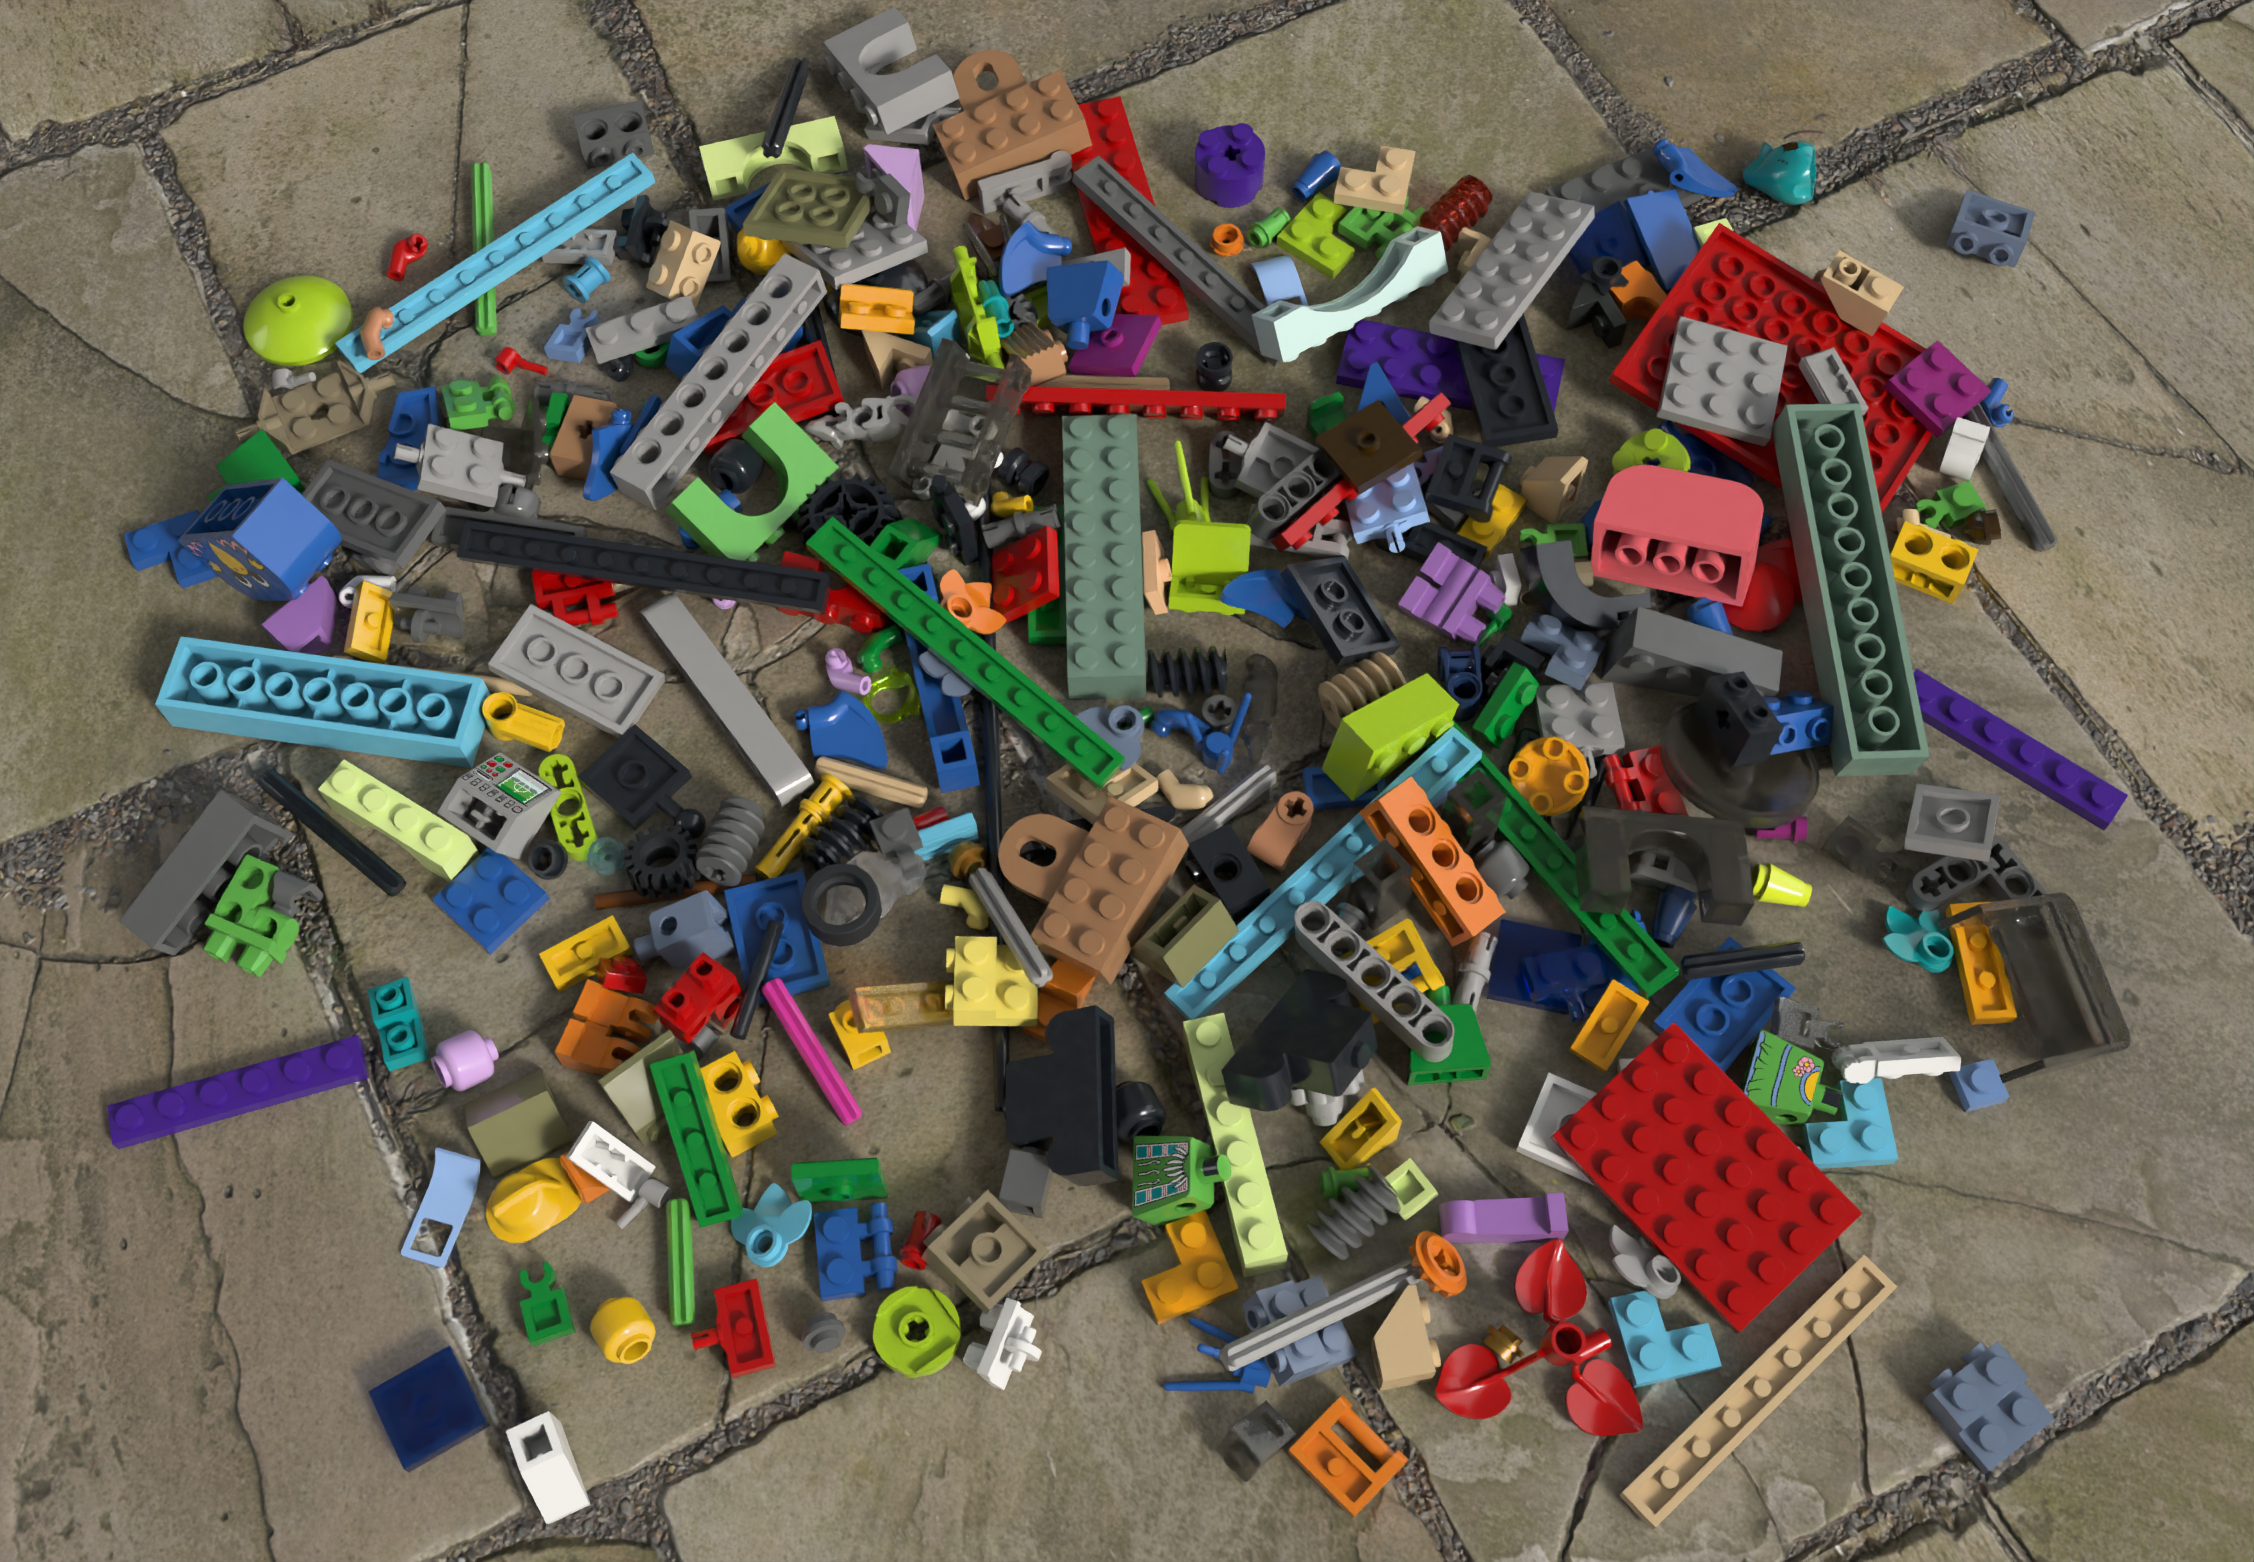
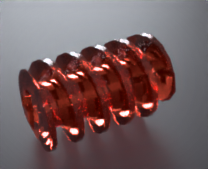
(1458, 209)

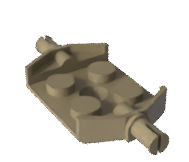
(289, 415)

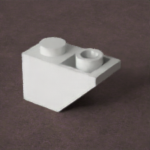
(548, 1466)

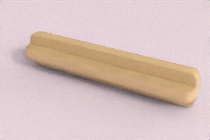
(873, 782)

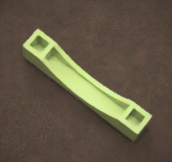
(1232, 1133)

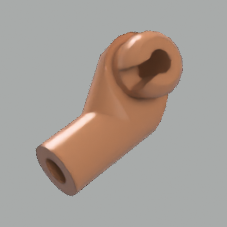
(370, 331)

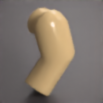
(1443, 429)
(1184, 795)

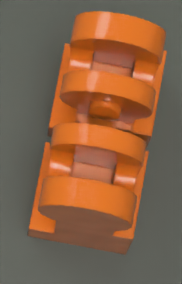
(598, 1015)

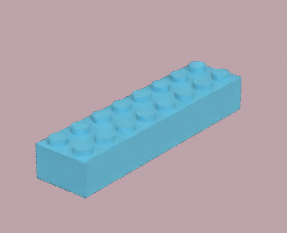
(324, 702)

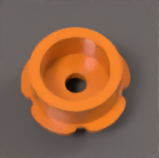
(1226, 240)

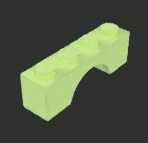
(736, 161)
(415, 829)

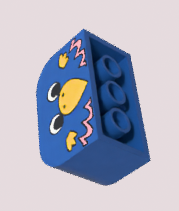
(263, 539)

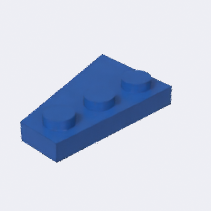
(408, 427)

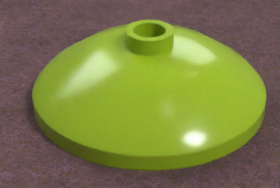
(297, 320)

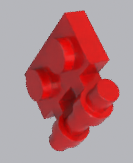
(559, 591)
(1648, 779)

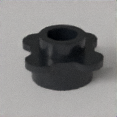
(1491, 684)

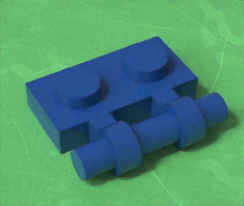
(840, 1252)

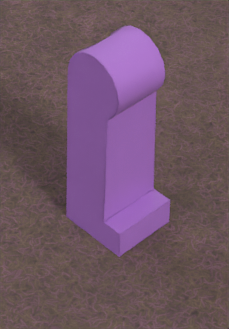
(1505, 1220)

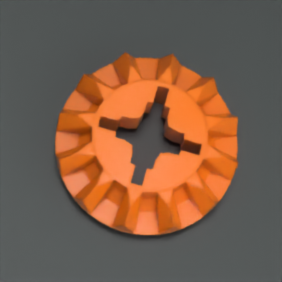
(1438, 1264)

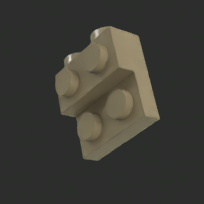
(983, 1250)

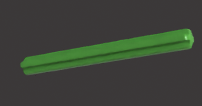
(482, 236)

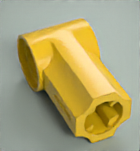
(523, 723)

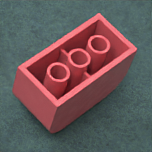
(1678, 533)

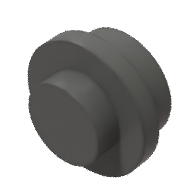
(822, 1332)

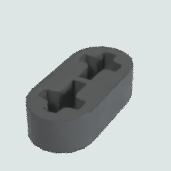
(1218, 465)

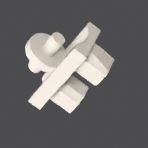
(1008, 1344)

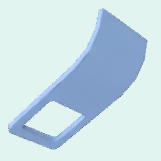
(1279, 279)
(445, 1201)

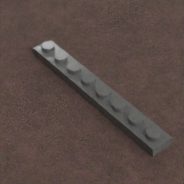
(1171, 248)

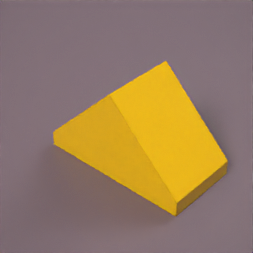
(1362, 1131)

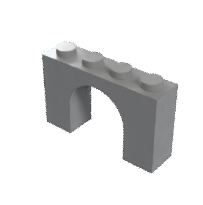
(891, 98)

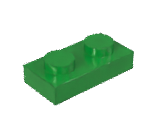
(1506, 705)

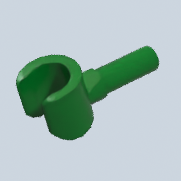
(1500, 621)

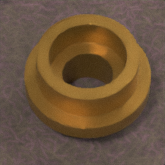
(966, 858)
(1504, 1343)

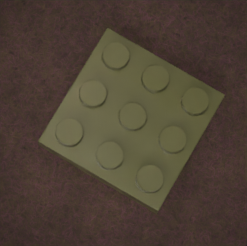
(809, 209)

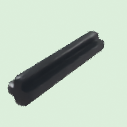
(1742, 960)

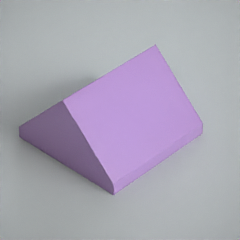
(905, 168)

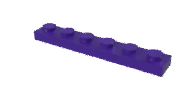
(2017, 753)
(237, 1092)

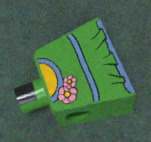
(1786, 1081)

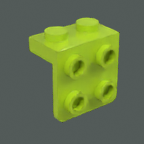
(1205, 562)

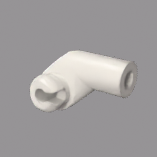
(347, 593)

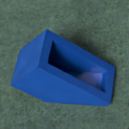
(690, 342)

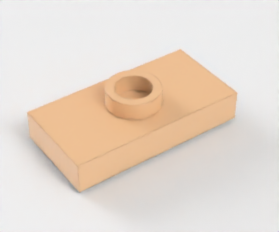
(1155, 572)

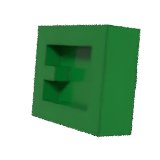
(1325, 413)

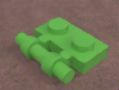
(1368, 225)
(473, 406)

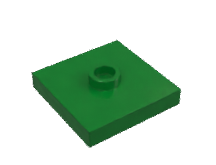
(839, 1180)

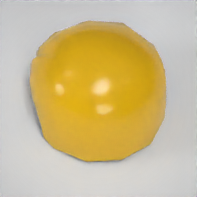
(759, 254)

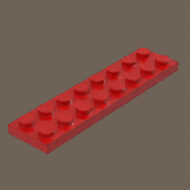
(1152, 286)
(1153, 403)

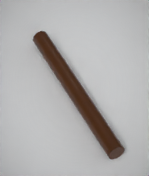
(632, 897)

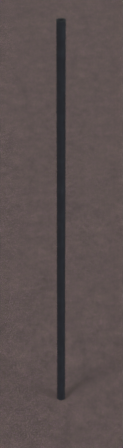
(1000, 1034)

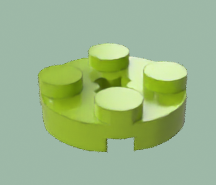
(1652, 446)
(922, 1306)

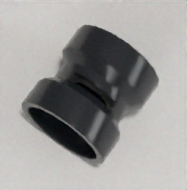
(1214, 367)
(1023, 472)

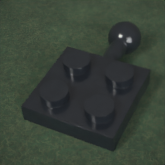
(640, 778)

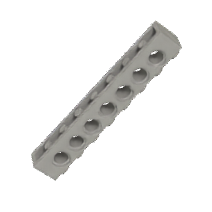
(718, 381)

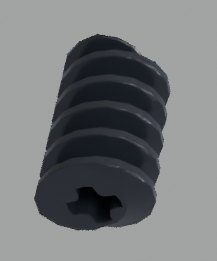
(1187, 671)
(841, 834)

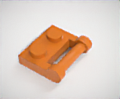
(1338, 1466)

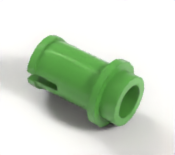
(1262, 232)
(1333, 1180)

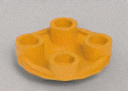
(1550, 775)

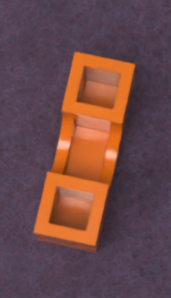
(1641, 295)

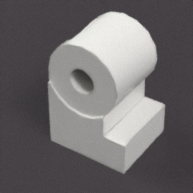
(1964, 449)

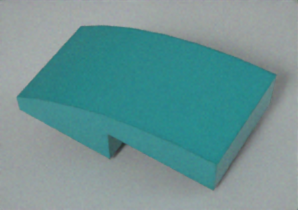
(399, 1024)

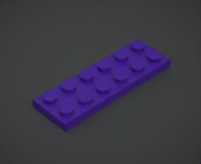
(1419, 363)

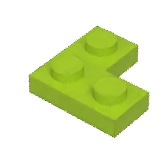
(1311, 237)

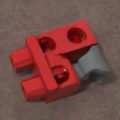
(695, 999)

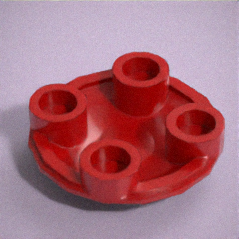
(1766, 601)

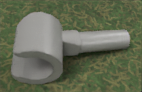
(288, 381)
(650, 1192)

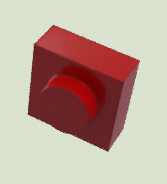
(621, 974)

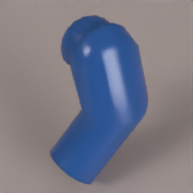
(1170, 718)

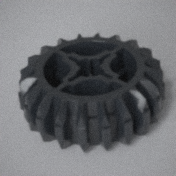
(864, 501)

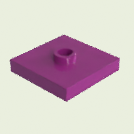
(1119, 348)

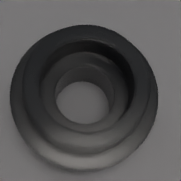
(539, 859)

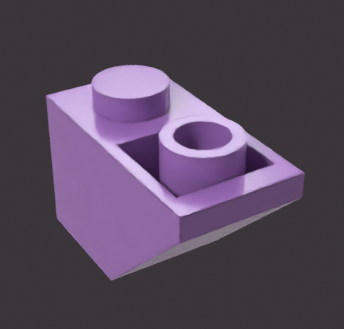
(306, 622)

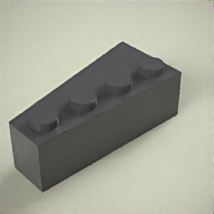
(1682, 656)
(199, 871)

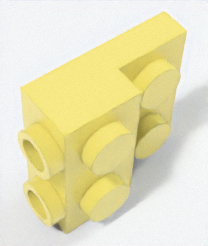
(988, 985)

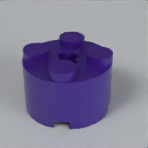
(1229, 165)

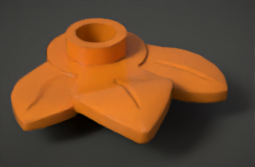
(970, 603)

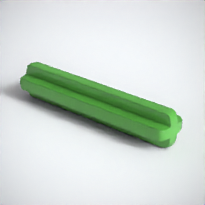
(680, 1262)

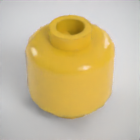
(622, 1330)

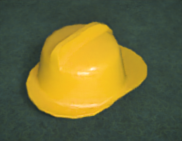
(531, 1201)

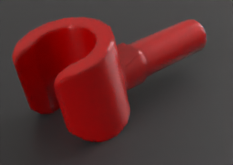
(510, 358)

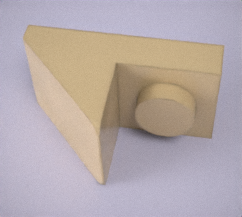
(893, 353)

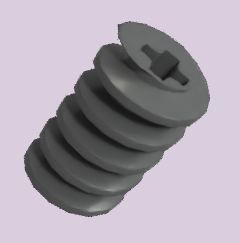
(730, 841)
(1355, 1213)

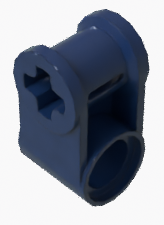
(1461, 675)

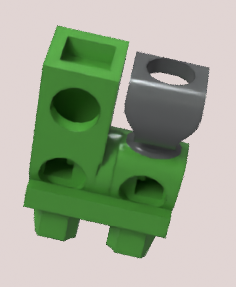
(248, 921)

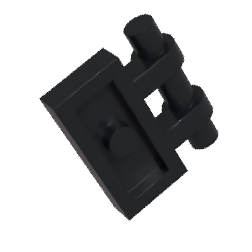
(953, 515)

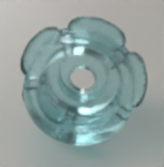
(601, 848)

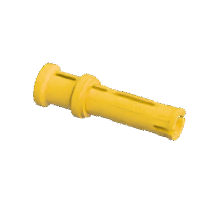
(812, 814)

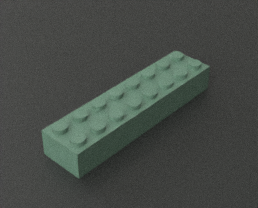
(1103, 558)

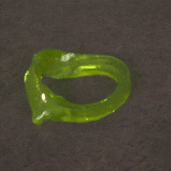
(895, 680)

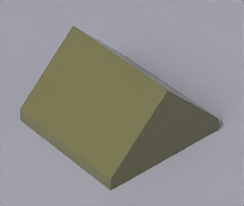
(517, 1124)

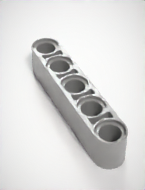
(1377, 999)

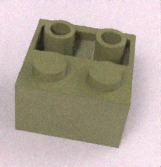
(1186, 937)

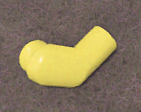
(967, 900)

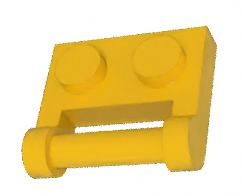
(1403, 949)

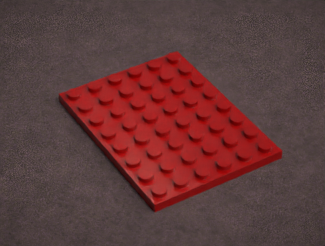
(1761, 296)

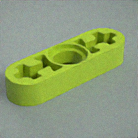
(581, 818)

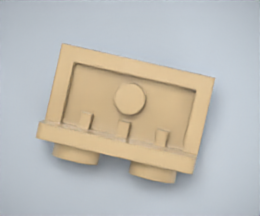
(682, 263)

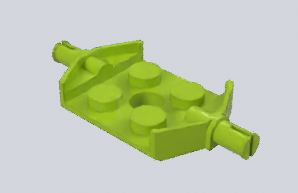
(980, 331)

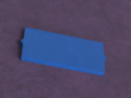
(1664, 234)

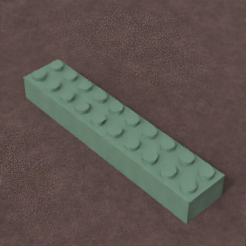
(1849, 590)

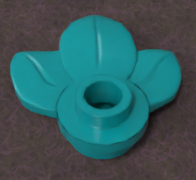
(1918, 939)

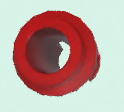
(914, 1246)

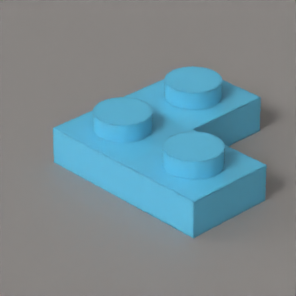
(1862, 1135)
(1651, 1351)

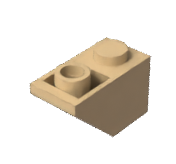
(1859, 292)
(1401, 1345)

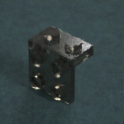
(523, 447)

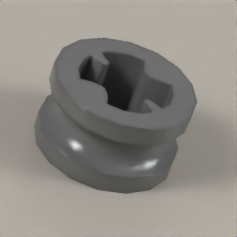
(1229, 710)

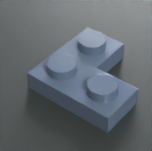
(1573, 651)

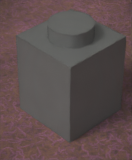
(1026, 1182)

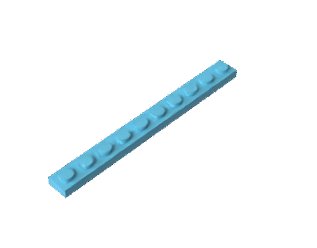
(504, 257)
(1315, 880)

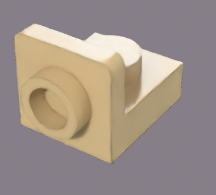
(1470, 247)

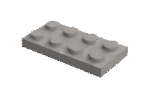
(576, 672)

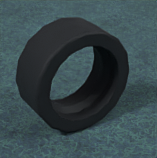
(834, 876)

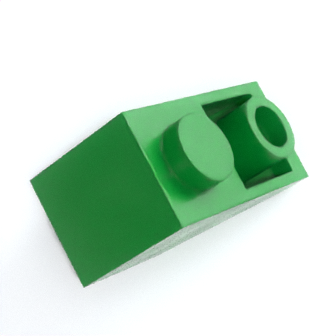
(906, 543)

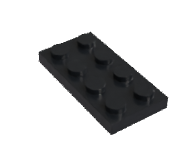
(1507, 390)

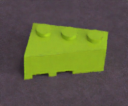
(1388, 734)

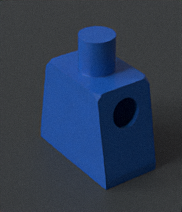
(1083, 299)

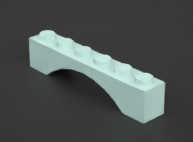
(1406, 265)

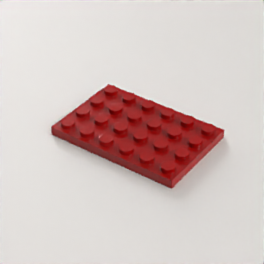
(1706, 1177)

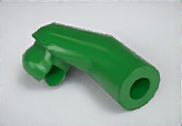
(874, 645)

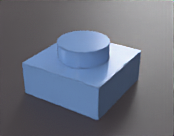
(1979, 1085)

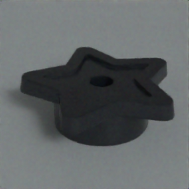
(1605, 265)

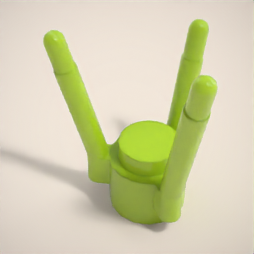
(1188, 508)

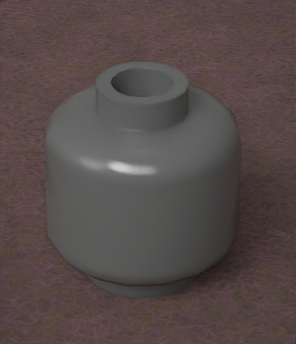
(1502, 868)

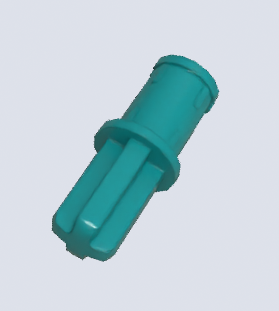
(995, 306)

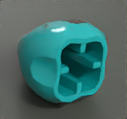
(1784, 172)

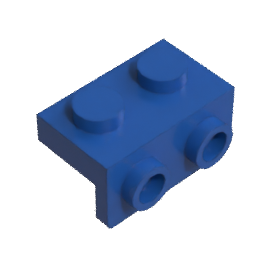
(1804, 720)

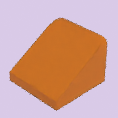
(584, 1184)

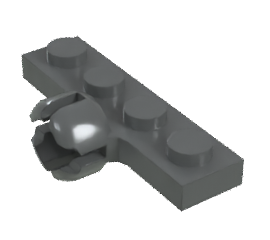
(510, 510)

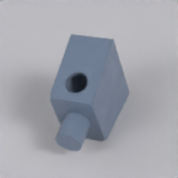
(687, 930)

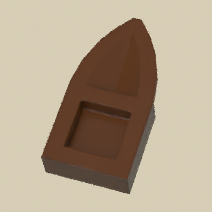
(989, 235)

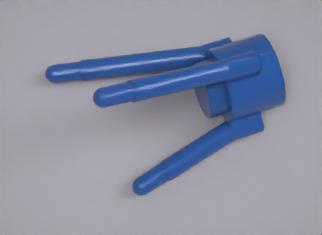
(1218, 746)
(1250, 1375)

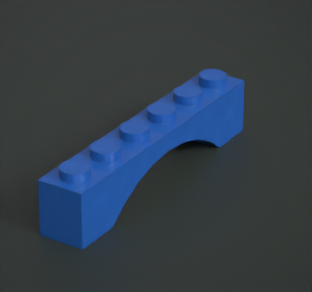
(942, 713)

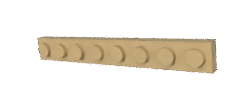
(1757, 1392)

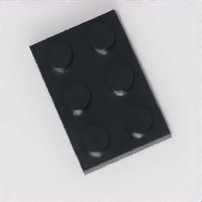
(1339, 610)

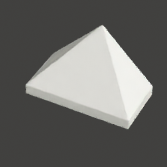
(610, 1161)

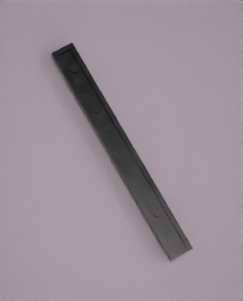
(645, 567)

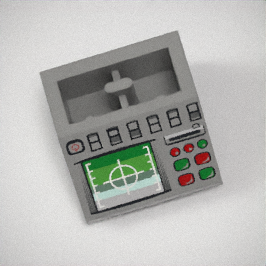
(500, 804)

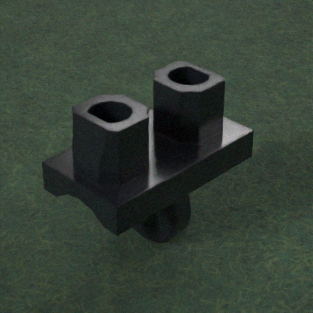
(644, 230)

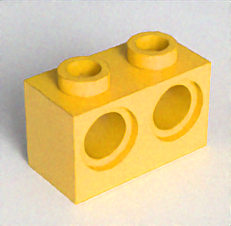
(1928, 566)
(742, 1099)

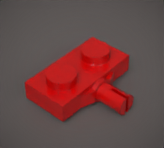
(740, 1329)

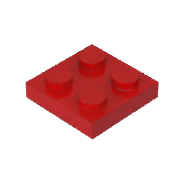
(1026, 574)

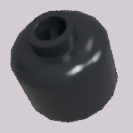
(735, 466)
(1138, 1111)

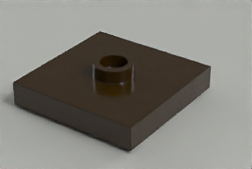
(1368, 447)

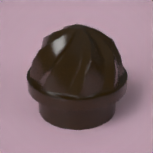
(1982, 527)

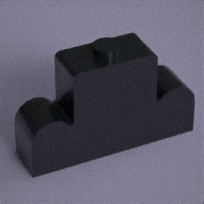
(1303, 1043)
(1069, 1098)

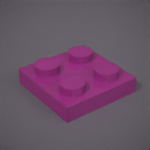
(1937, 388)

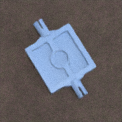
(1389, 509)

